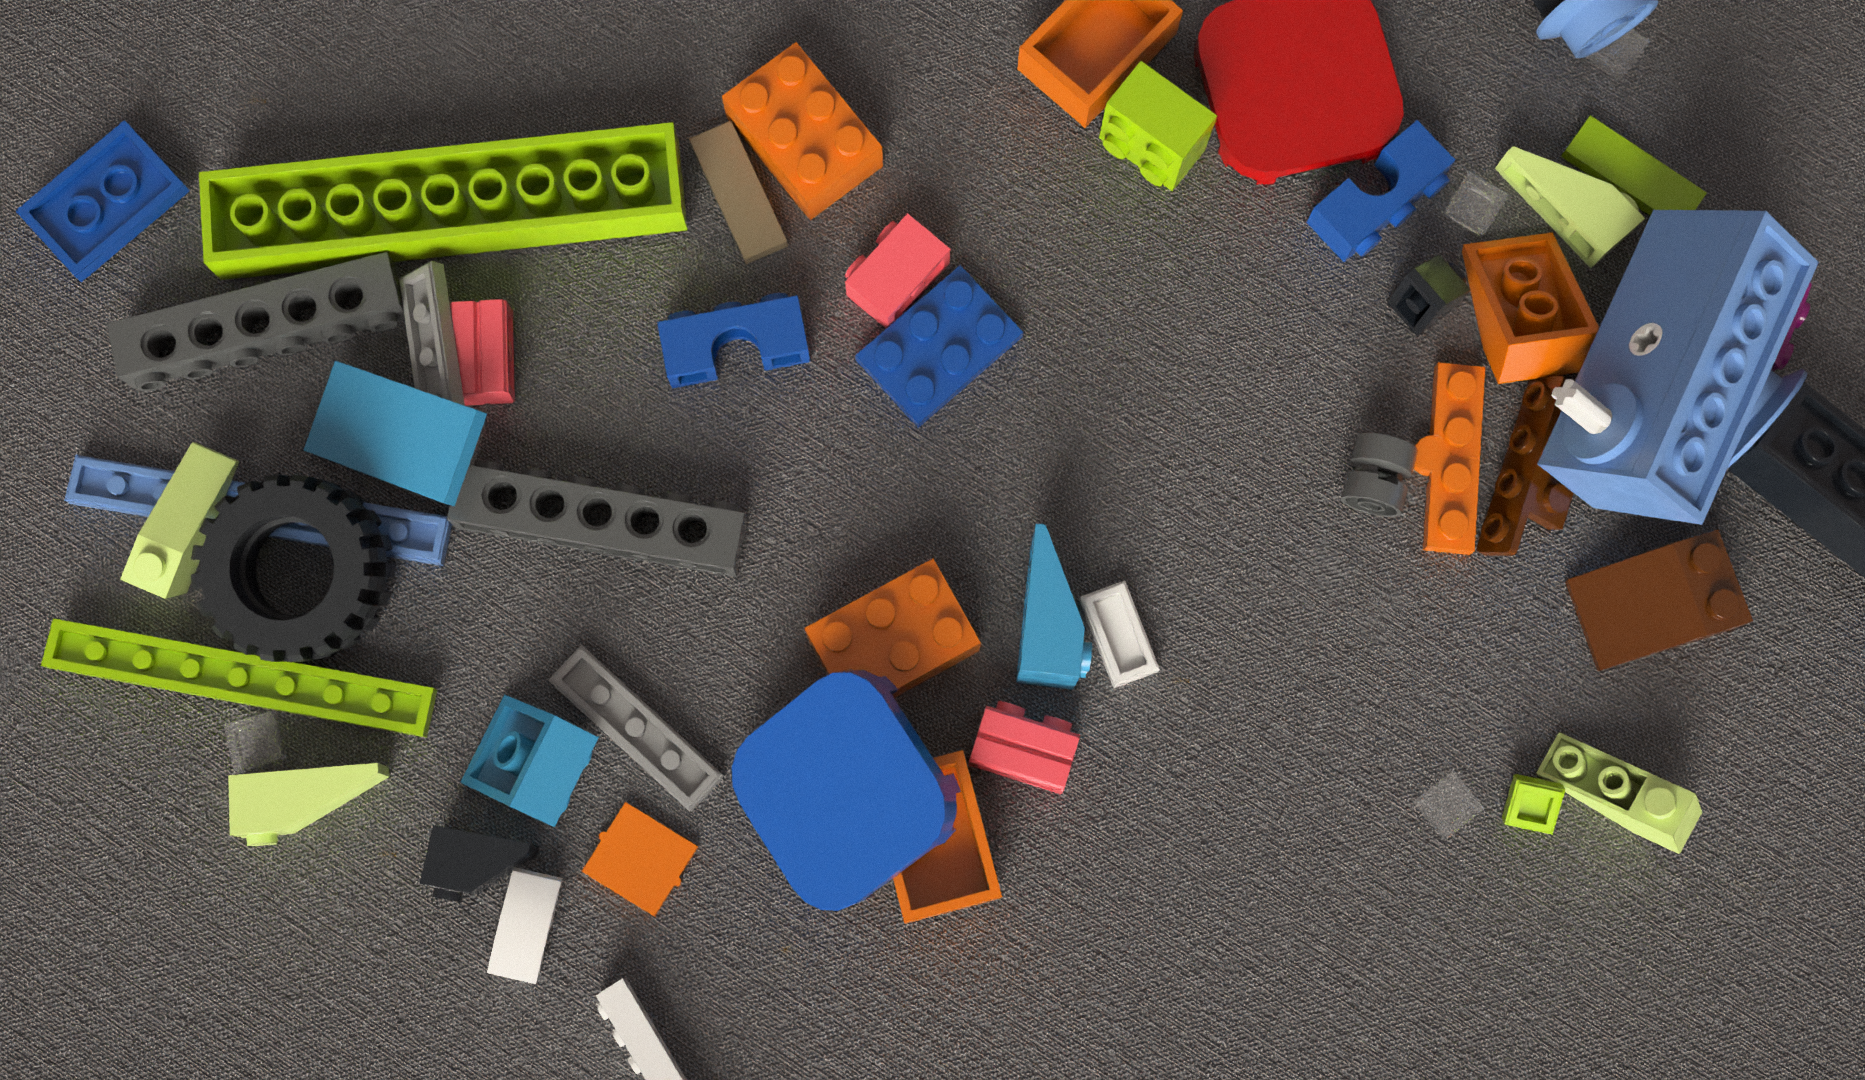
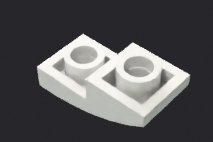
(524, 925)

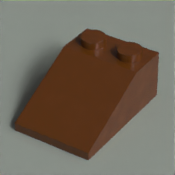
(1658, 600)

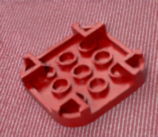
(1298, 84)

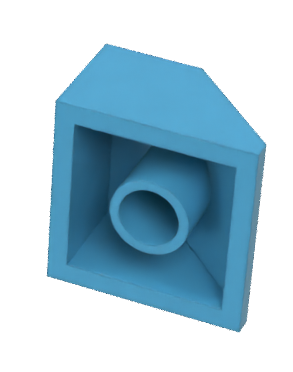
(530, 760)

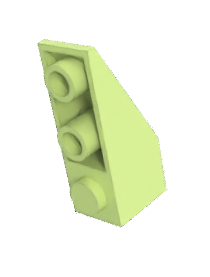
(1623, 792)

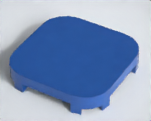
(843, 789)

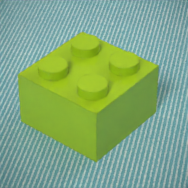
(1156, 127)

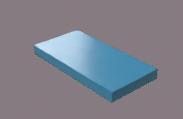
(395, 433)

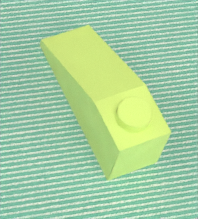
(1576, 206)
(165, 543)
(289, 800)

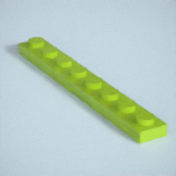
(239, 678)

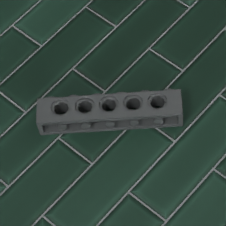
(140, 338)
(716, 553)

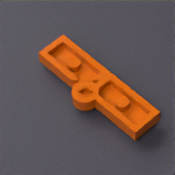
(1452, 458)

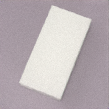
(1119, 634)

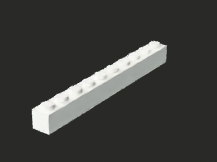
(637, 1033)

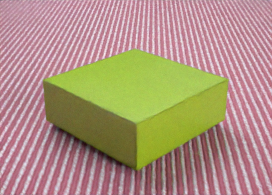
(1533, 804)

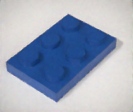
(102, 201)
(939, 346)

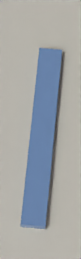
(137, 489)

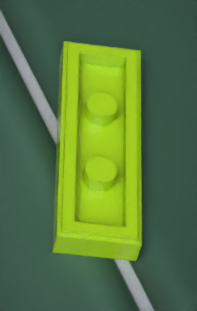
(1630, 169)

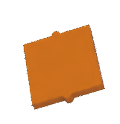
(640, 859)

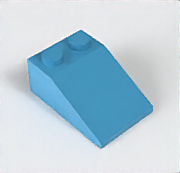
(1052, 629)

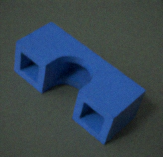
(1352, 219)
(694, 340)

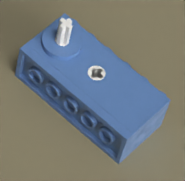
(1678, 363)

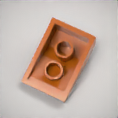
(1528, 307)

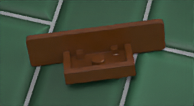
(1523, 486)

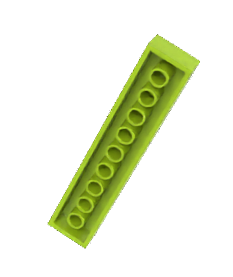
(442, 201)

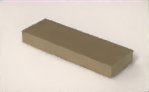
(738, 192)

